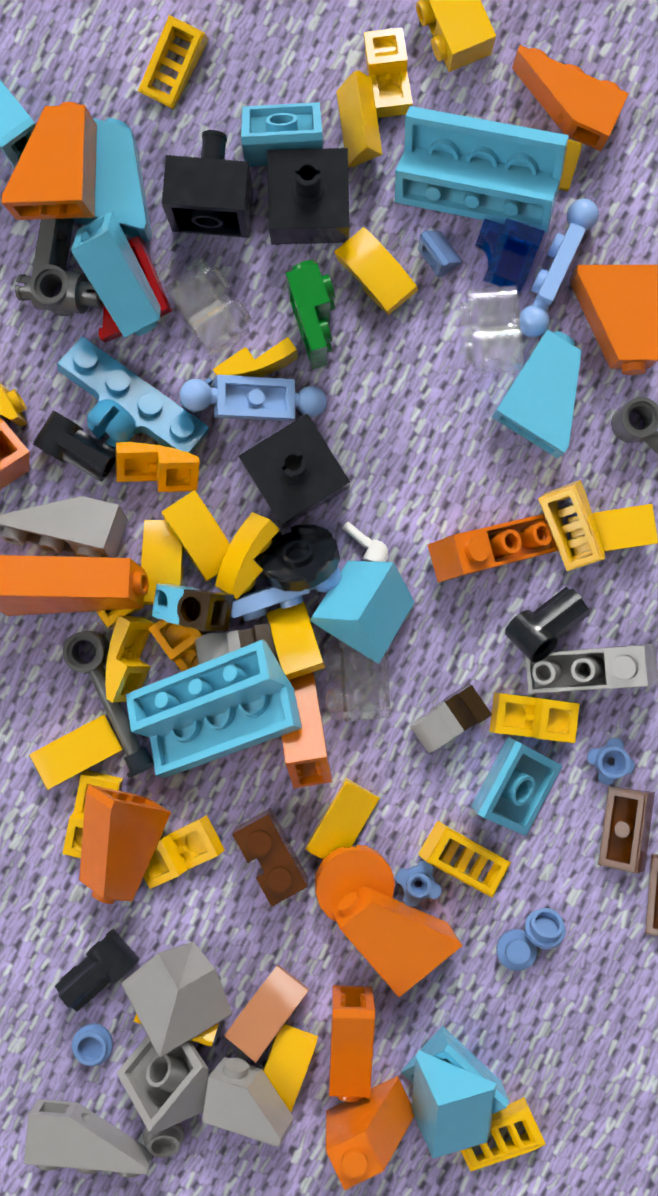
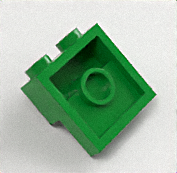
(311, 303)

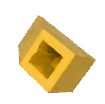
(458, 30)

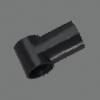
(69, 443)
(539, 631)
(103, 965)

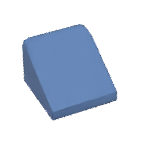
(438, 252)

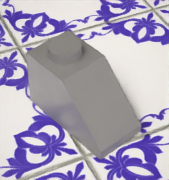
(245, 1103)

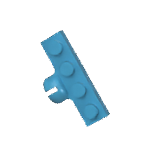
(128, 402)

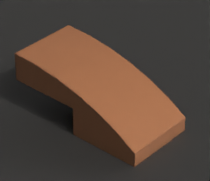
(266, 1013)

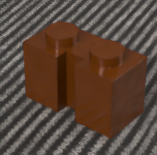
(280, 869)

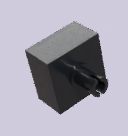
(208, 191)
(308, 196)
(295, 471)

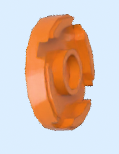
(347, 872)

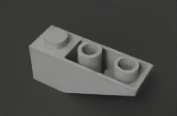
(69, 525)
(594, 669)
(77, 1138)

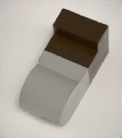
(218, 644)
(450, 718)

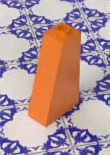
(69, 584)

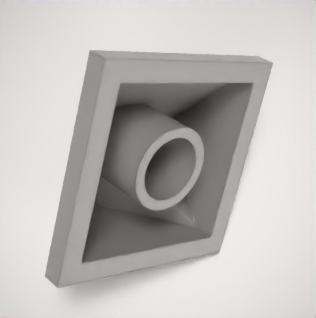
(177, 997)
(167, 1087)

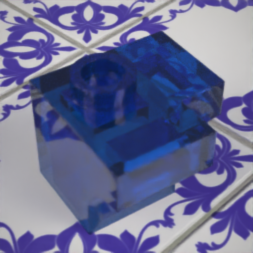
(509, 251)

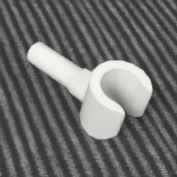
(376, 550)

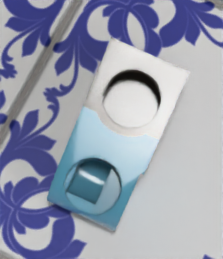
(192, 607)

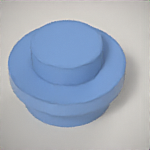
(545, 928)
(516, 950)
(92, 1044)

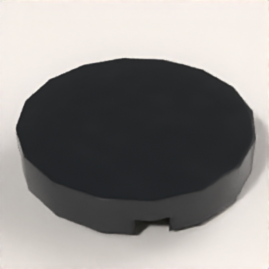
(300, 558)

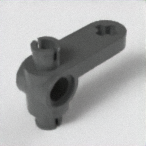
(50, 272)

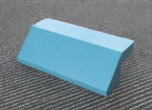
(479, 168)
(214, 709)

